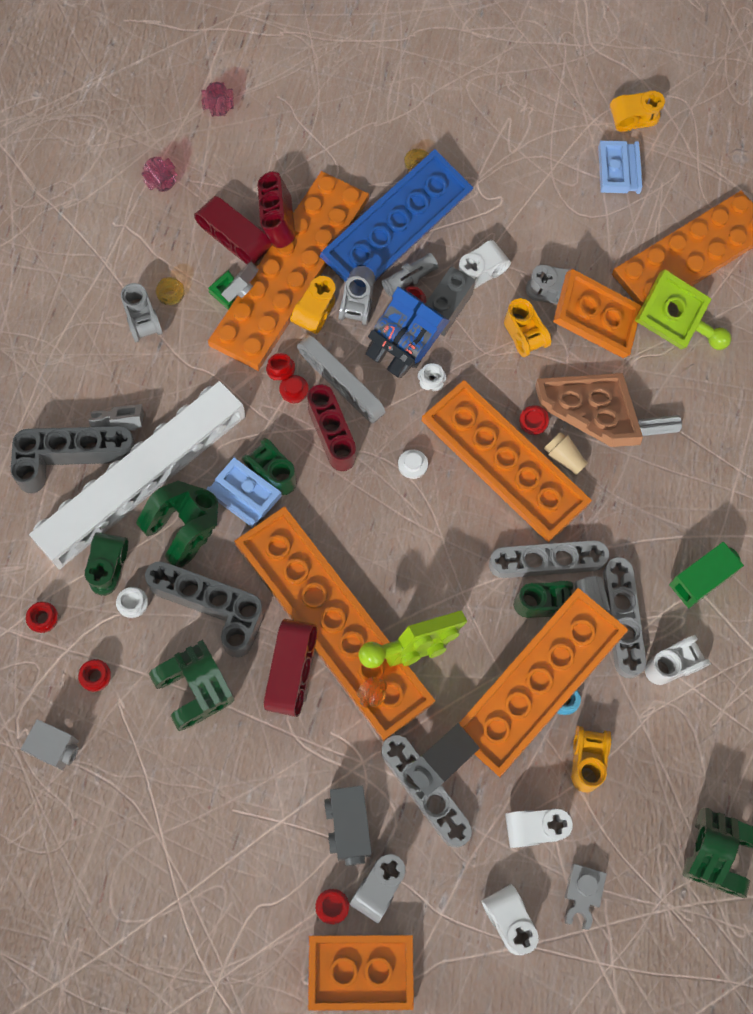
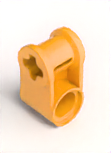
(633, 111)
(315, 305)
(527, 332)
(591, 752)

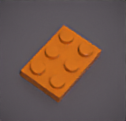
(597, 313)
(360, 973)

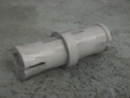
(425, 266)

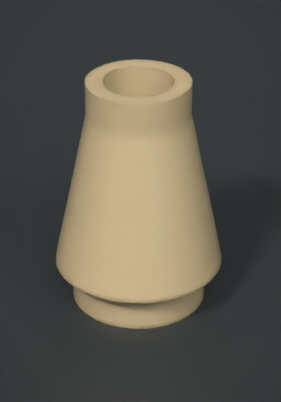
(566, 453)

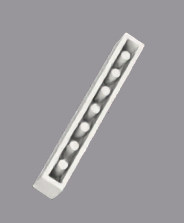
(137, 474)

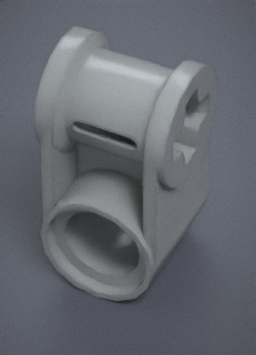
(550, 283)
(358, 300)
(141, 315)
(376, 892)

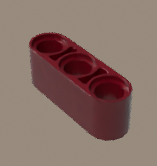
(276, 209)
(232, 230)
(331, 415)
(290, 667)

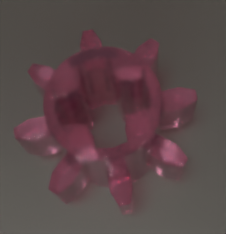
(217, 99)
(159, 174)

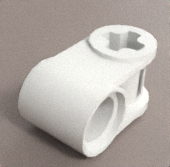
(484, 263)
(681, 660)
(531, 827)
(507, 914)

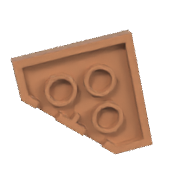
(594, 405)

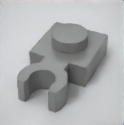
(241, 284)
(123, 416)
(586, 890)

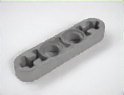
(341, 379)
(548, 556)
(628, 617)
(421, 799)

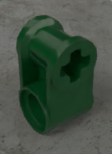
(269, 463)
(107, 558)
(548, 598)

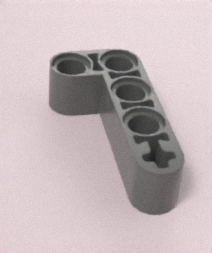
(73, 453)
(202, 600)

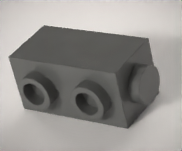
(451, 295)
(442, 759)
(350, 822)

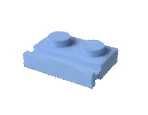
(619, 167)
(244, 492)

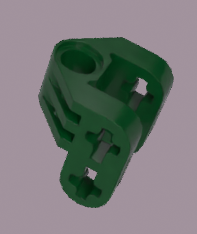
(196, 509)
(204, 680)
(716, 851)

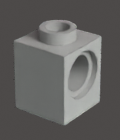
(51, 745)

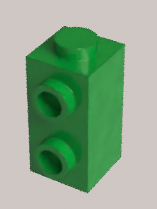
(706, 574)

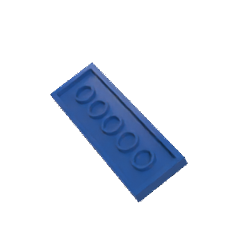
(398, 219)

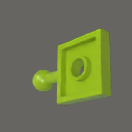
(691, 307)
(415, 642)

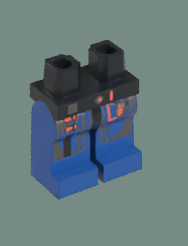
(405, 332)

